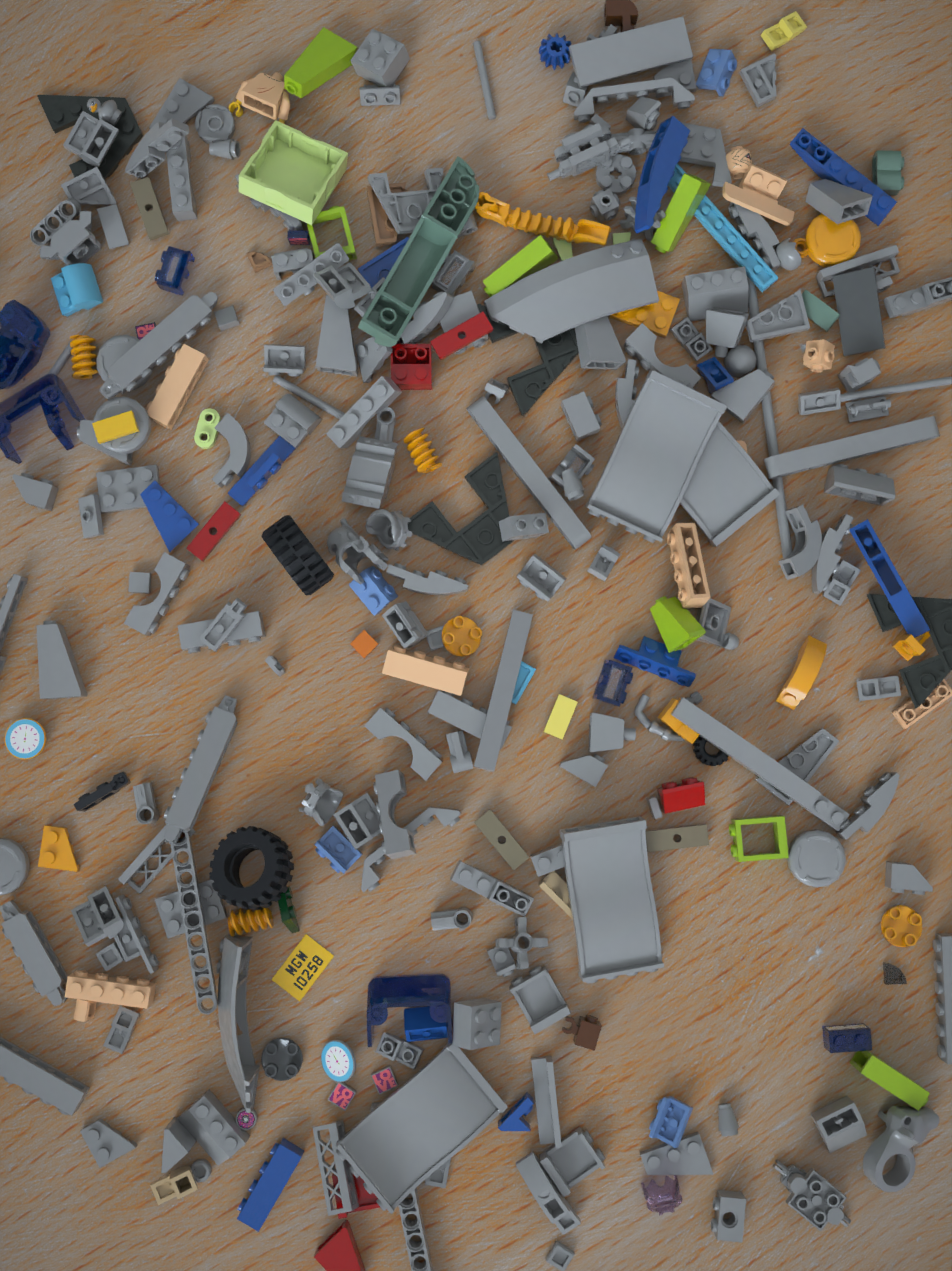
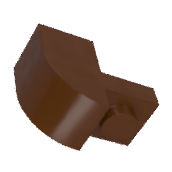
(620, 13)

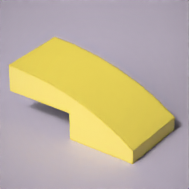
(784, 31)

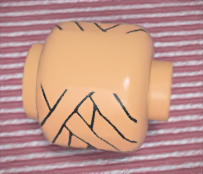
(738, 161)

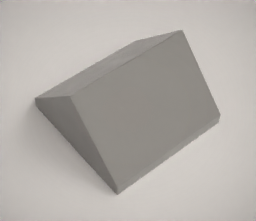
(714, 620)
(176, 1144)

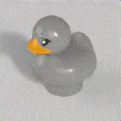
(108, 111)

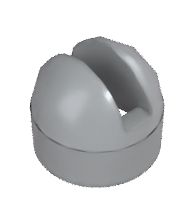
(730, 641)

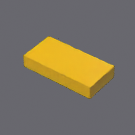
(115, 427)

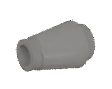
(226, 149)
(572, 486)
(727, 1120)

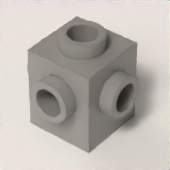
(603, 211)

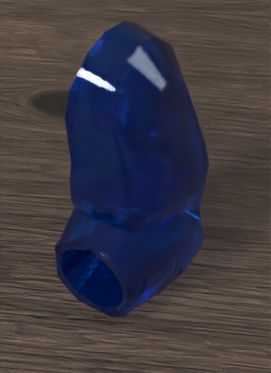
(21, 342)

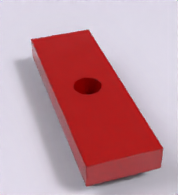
(473, 330)
(222, 521)

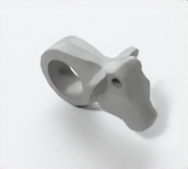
(903, 1130)

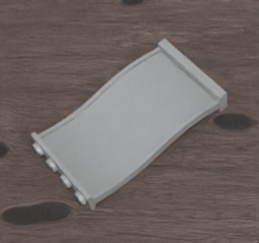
(655, 456)
(725, 487)
(611, 899)
(420, 1127)

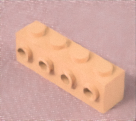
(177, 386)
(688, 565)
(425, 670)
(110, 990)

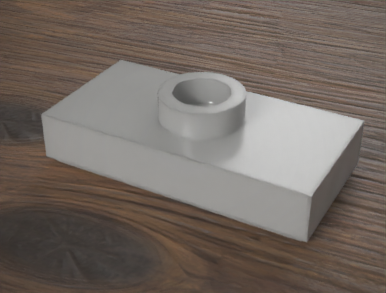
(90, 516)

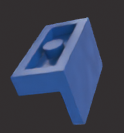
(421, 1026)

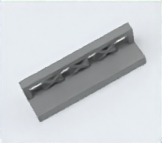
(860, 263)
(142, 860)
(546, 1100)
(342, 1171)

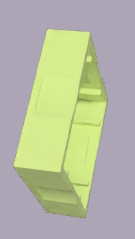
(293, 172)

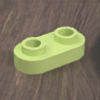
(208, 428)

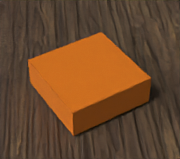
(364, 644)

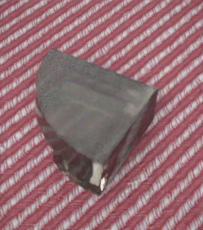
(893, 975)

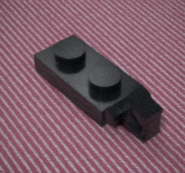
(103, 792)

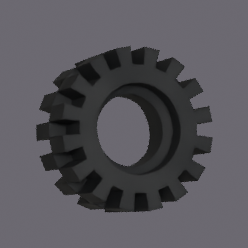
(704, 757)

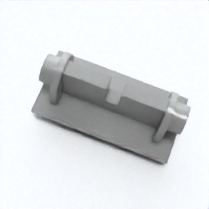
(372, 95)
(868, 408)

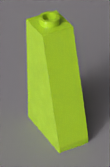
(318, 63)
(680, 212)
(526, 262)
(890, 1079)

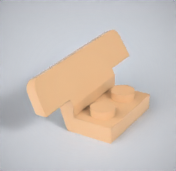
(759, 194)

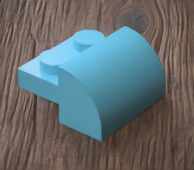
(76, 288)

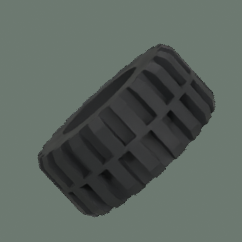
(297, 555)
(228, 861)

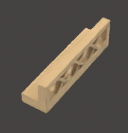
(557, 890)

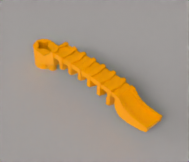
(584, 231)

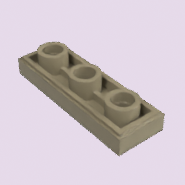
(147, 199)
(689, 837)
(510, 849)

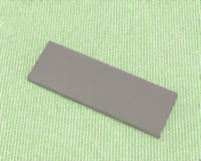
(630, 52)

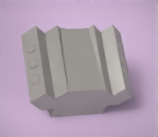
(73, 242)
(370, 472)

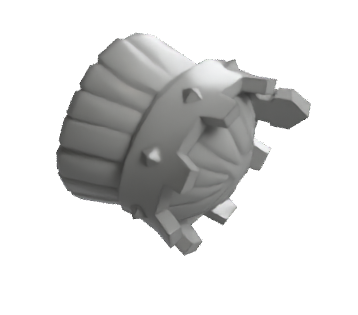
(389, 528)
(321, 801)

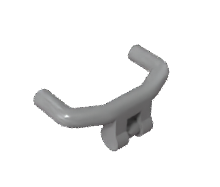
(654, 727)

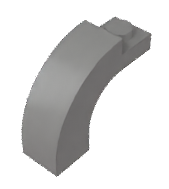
(239, 450)
(807, 543)

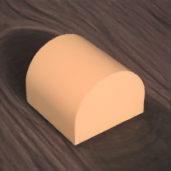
(84, 1010)

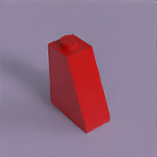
(340, 1251)

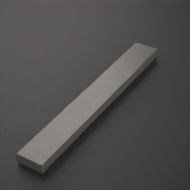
(503, 691)

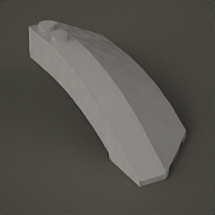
(577, 291)
(232, 1009)

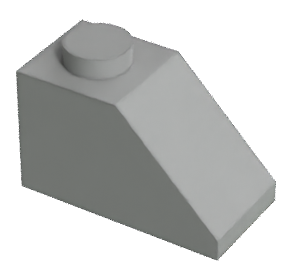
(586, 768)

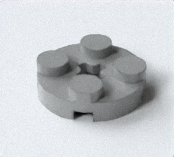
(624, 166)

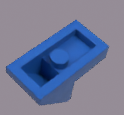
(714, 374)
(513, 1118)

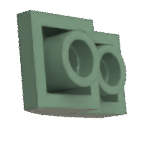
(818, 311)

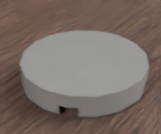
(215, 123)

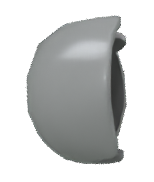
(788, 255)
(740, 361)

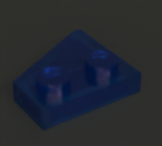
(56, 424)

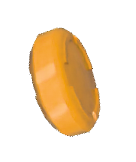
(831, 242)

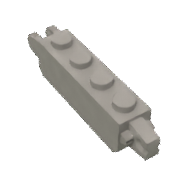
(35, 952)

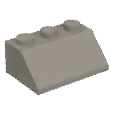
(715, 289)
(859, 485)
(213, 1127)

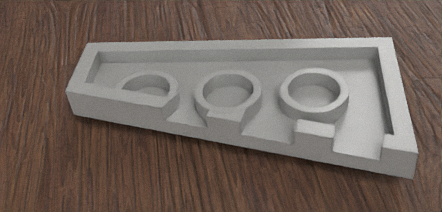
(805, 760)

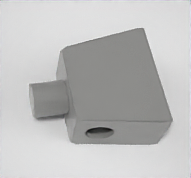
(724, 329)
(608, 733)

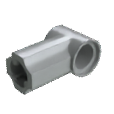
(384, 429)
(460, 756)
(145, 801)
(449, 919)

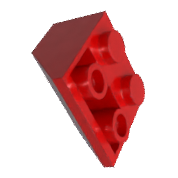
(412, 366)
(681, 796)

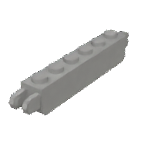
(158, 344)
(202, 770)

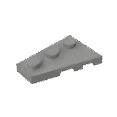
(182, 103)
(781, 319)
(687, 1159)

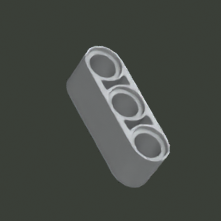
(46, 223)

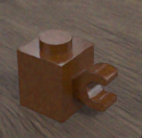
(585, 1032)

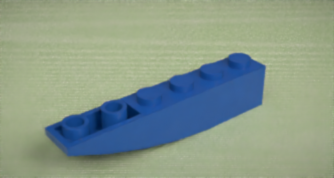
(834, 168)
(658, 170)
(889, 579)

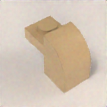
(177, 1184)

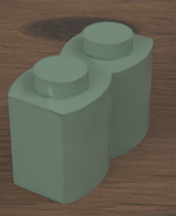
(887, 171)

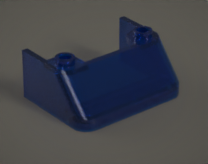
(49, 388)
(409, 991)

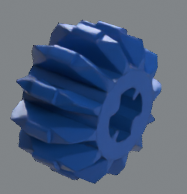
(555, 51)

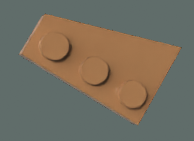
(382, 227)

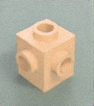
(818, 355)

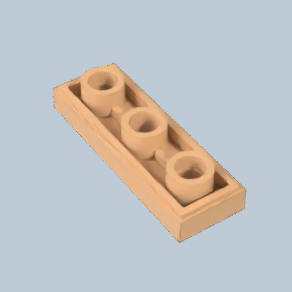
(908, 714)

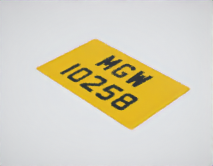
(302, 967)

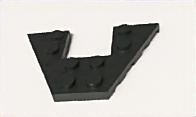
(64, 112)
(555, 354)
(481, 537)
(928, 674)

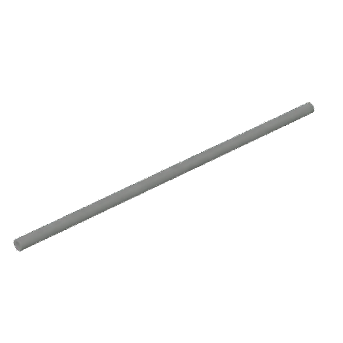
(770, 429)

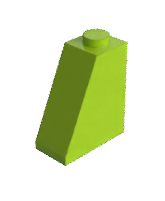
(675, 623)

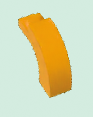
(909, 646)
(803, 674)

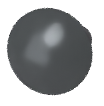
(282, 1059)

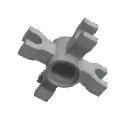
(630, 221)
(522, 959)

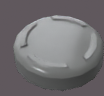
(112, 351)
(128, 443)
(816, 858)
(13, 865)

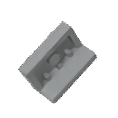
(284, 359)
(541, 578)

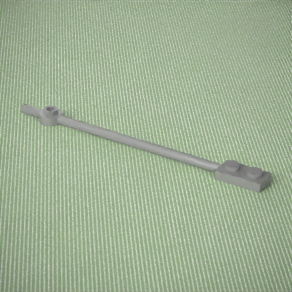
(831, 398)

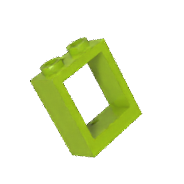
(331, 214)
(780, 838)

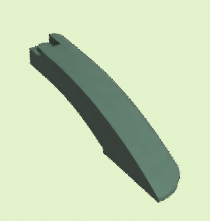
(422, 255)

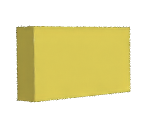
(560, 716)

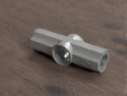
(640, 140)

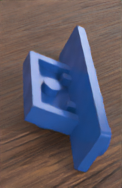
(261, 471)
(657, 660)

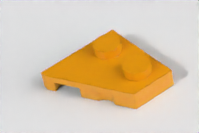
(56, 850)

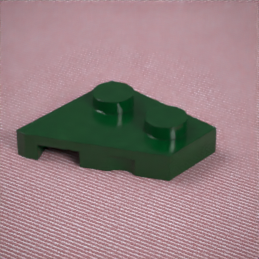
(288, 911)

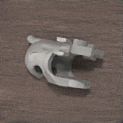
(347, 540)

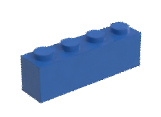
(270, 1184)

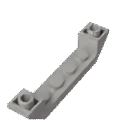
(680, 96)
(445, 815)

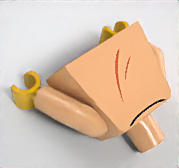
(264, 96)

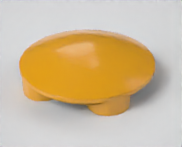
(461, 636)
(901, 926)

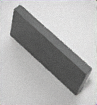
(859, 312)

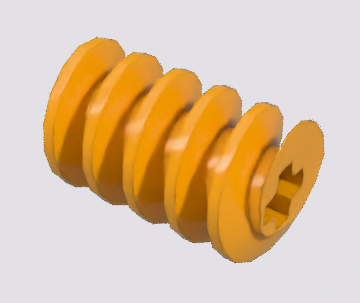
(82, 357)
(421, 452)
(249, 921)

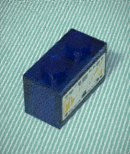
(847, 1038)

